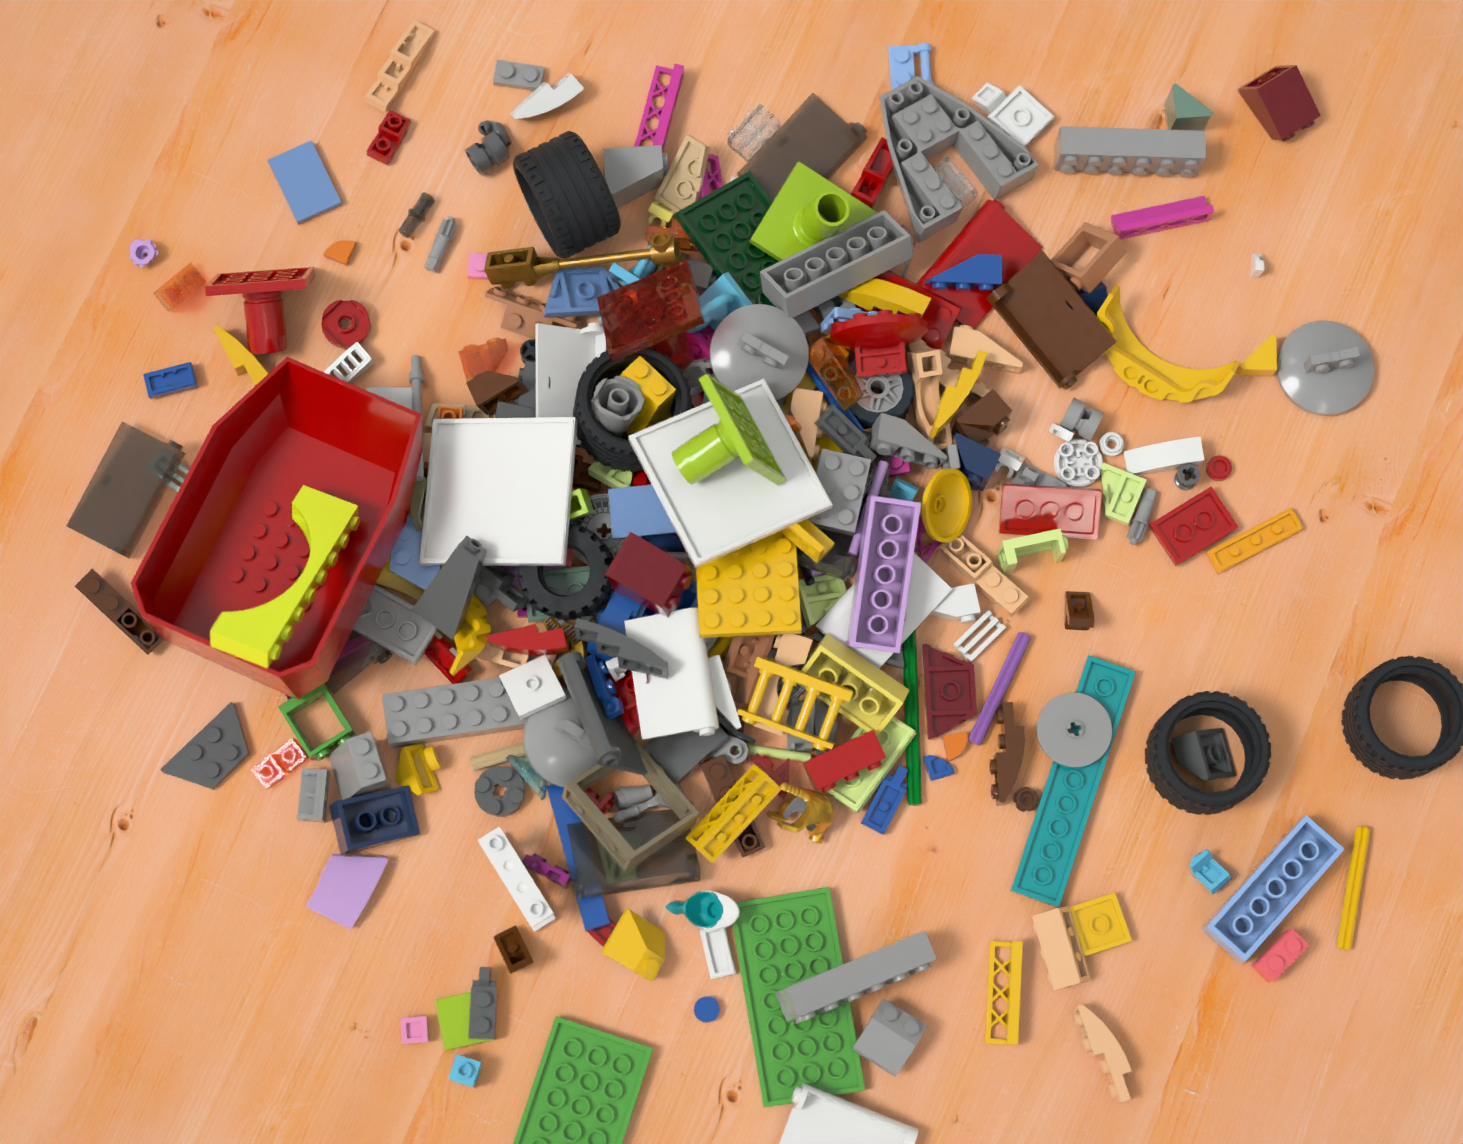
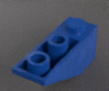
(978, 271)

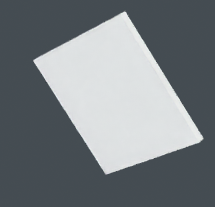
(502, 486)
(734, 502)

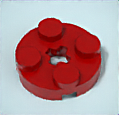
(345, 310)

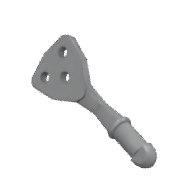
(635, 810)

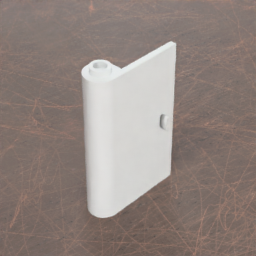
(560, 361)
(924, 594)
(687, 696)
(832, 1120)

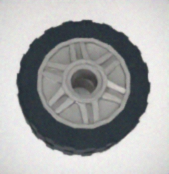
(893, 397)

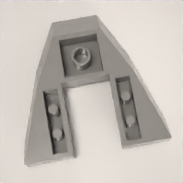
(927, 120)

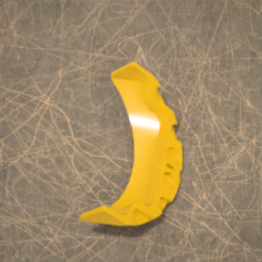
(1150, 373)
(469, 639)

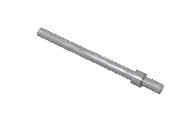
(416, 379)

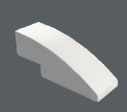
(547, 97)
(1164, 456)

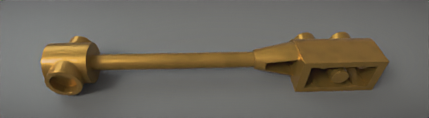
(524, 265)

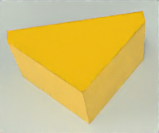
(1262, 361)

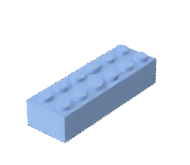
(1273, 889)

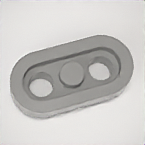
(727, 747)

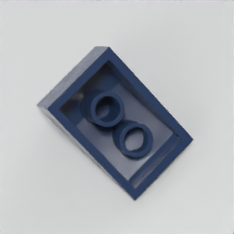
(374, 819)

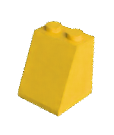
(656, 391)

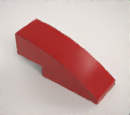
(874, 175)
(530, 641)

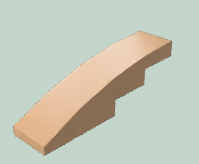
(399, 66)

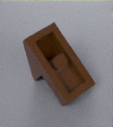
(1078, 611)
(513, 949)

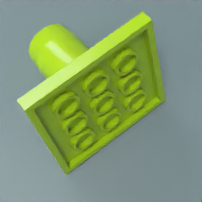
(806, 213)
(724, 441)

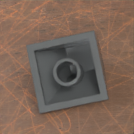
(1204, 754)

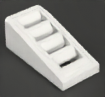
(349, 355)

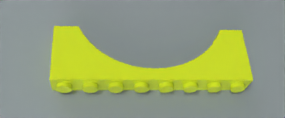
(261, 631)

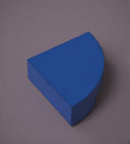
(937, 768)

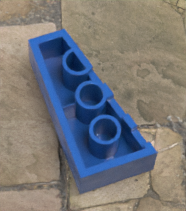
(613, 617)

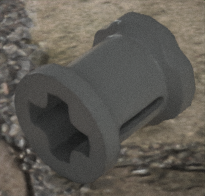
(1194, 476)

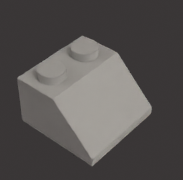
(889, 1037)

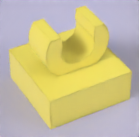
(660, 211)

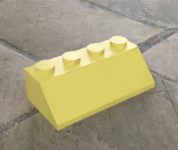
(875, 694)

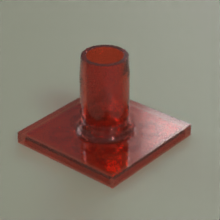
(653, 315)

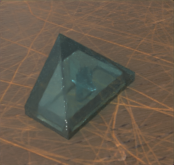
(527, 773)

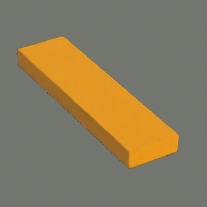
(1254, 540)

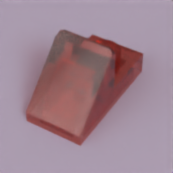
(779, 776)

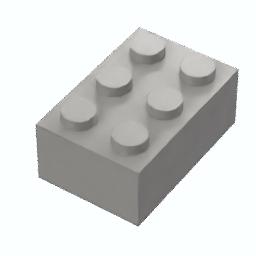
(844, 482)

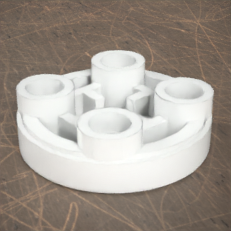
(1077, 463)

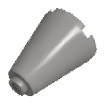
(617, 404)

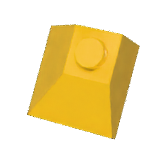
(636, 945)

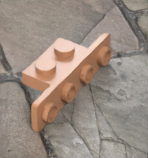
(523, 314)
(741, 662)

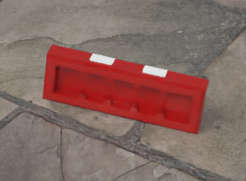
(443, 657)

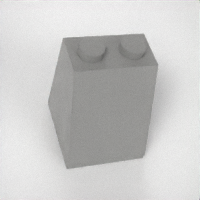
(633, 171)
(359, 766)

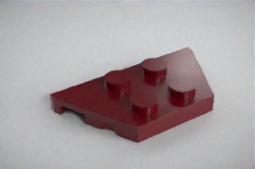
(948, 691)

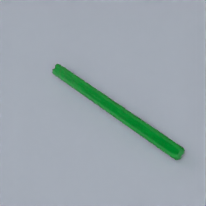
(912, 720)

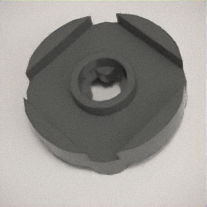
(493, 804)

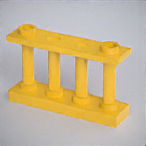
(814, 687)

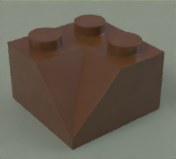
(984, 419)

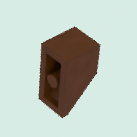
(492, 387)

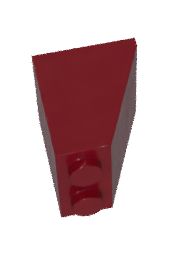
(1280, 101)
(648, 575)

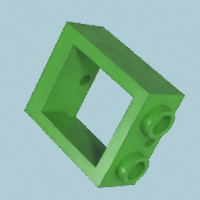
(293, 706)

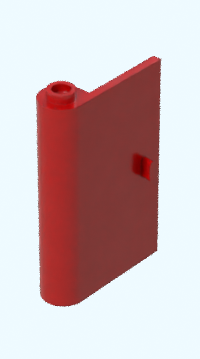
(991, 233)

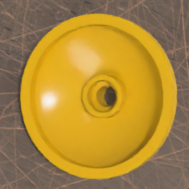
(946, 505)

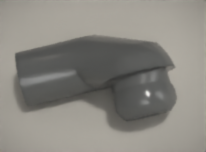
(487, 127)

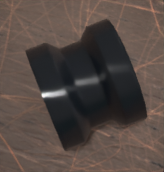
(528, 349)

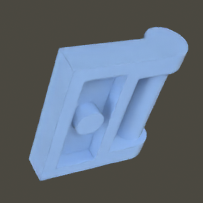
(902, 63)

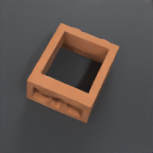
(1093, 273)

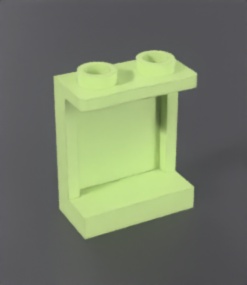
(1031, 544)

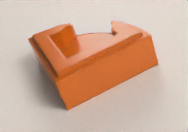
(340, 251)
(954, 744)

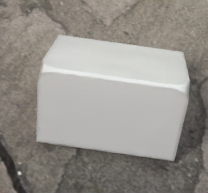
(989, 98)

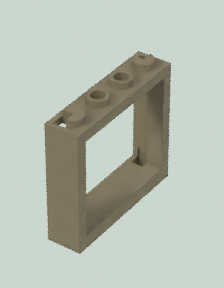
(606, 832)

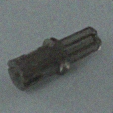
(416, 215)

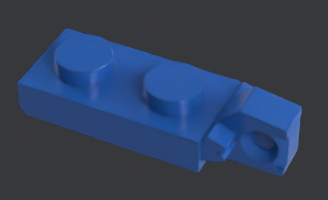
(604, 686)
(885, 801)

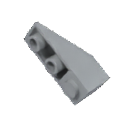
(899, 439)

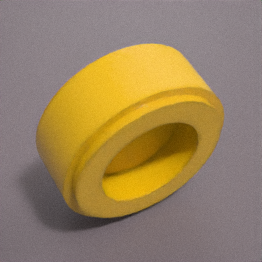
(432, 758)

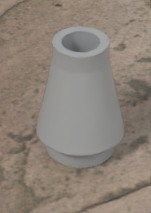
(631, 795)

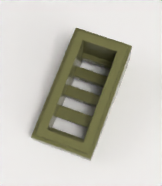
(418, 504)

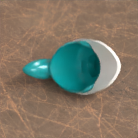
(707, 909)

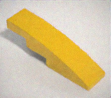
(886, 297)
(240, 357)
(954, 397)

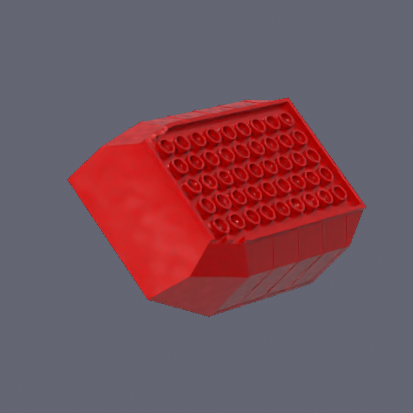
(233, 529)

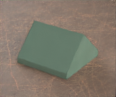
(1185, 111)

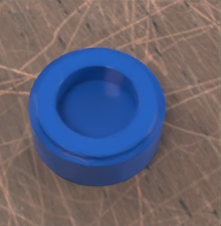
(706, 1009)

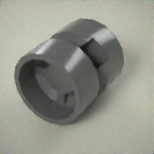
(487, 153)

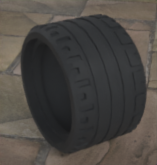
(567, 194)
(594, 438)
(1246, 725)
(1365, 743)

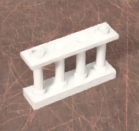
(517, 879)

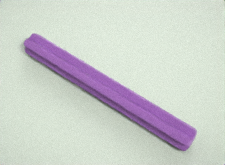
(999, 688)

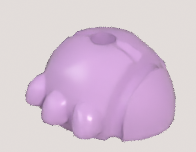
(138, 250)

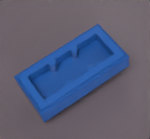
(170, 380)

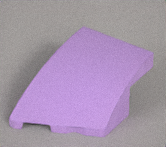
(346, 887)

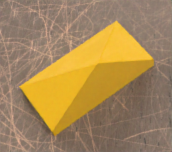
(415, 772)

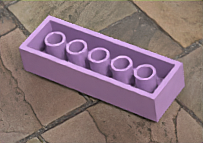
(883, 574)

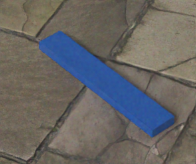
(591, 909)

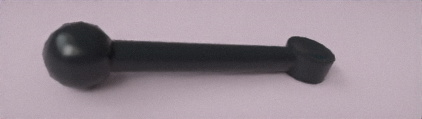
(809, 580)

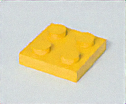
(1100, 924)

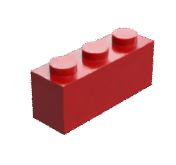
(844, 761)

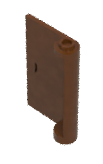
(1053, 332)

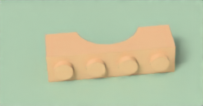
(926, 373)
(791, 651)

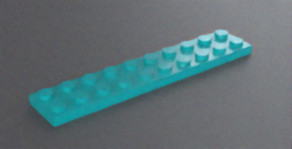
(1069, 796)

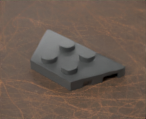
(212, 752)

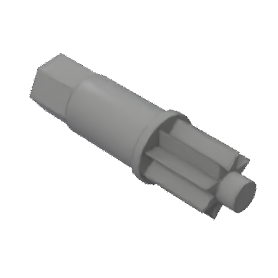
(440, 244)
(1142, 516)

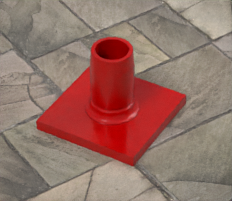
(262, 302)

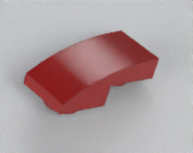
(389, 137)

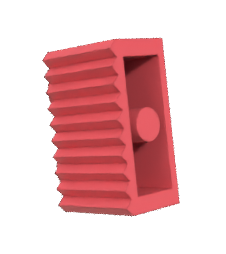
(1280, 955)

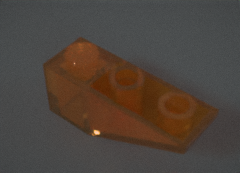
(835, 372)

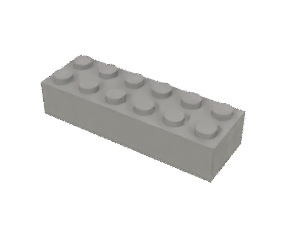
(1129, 151)
(836, 264)
(449, 712)
(851, 978)

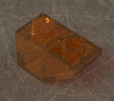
(179, 287)
(483, 357)

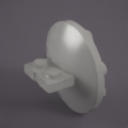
(759, 345)
(1325, 368)
(557, 743)

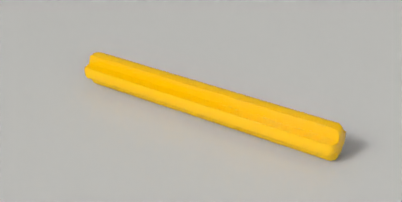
(1353, 888)

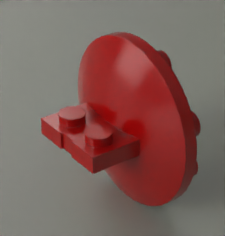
(879, 340)

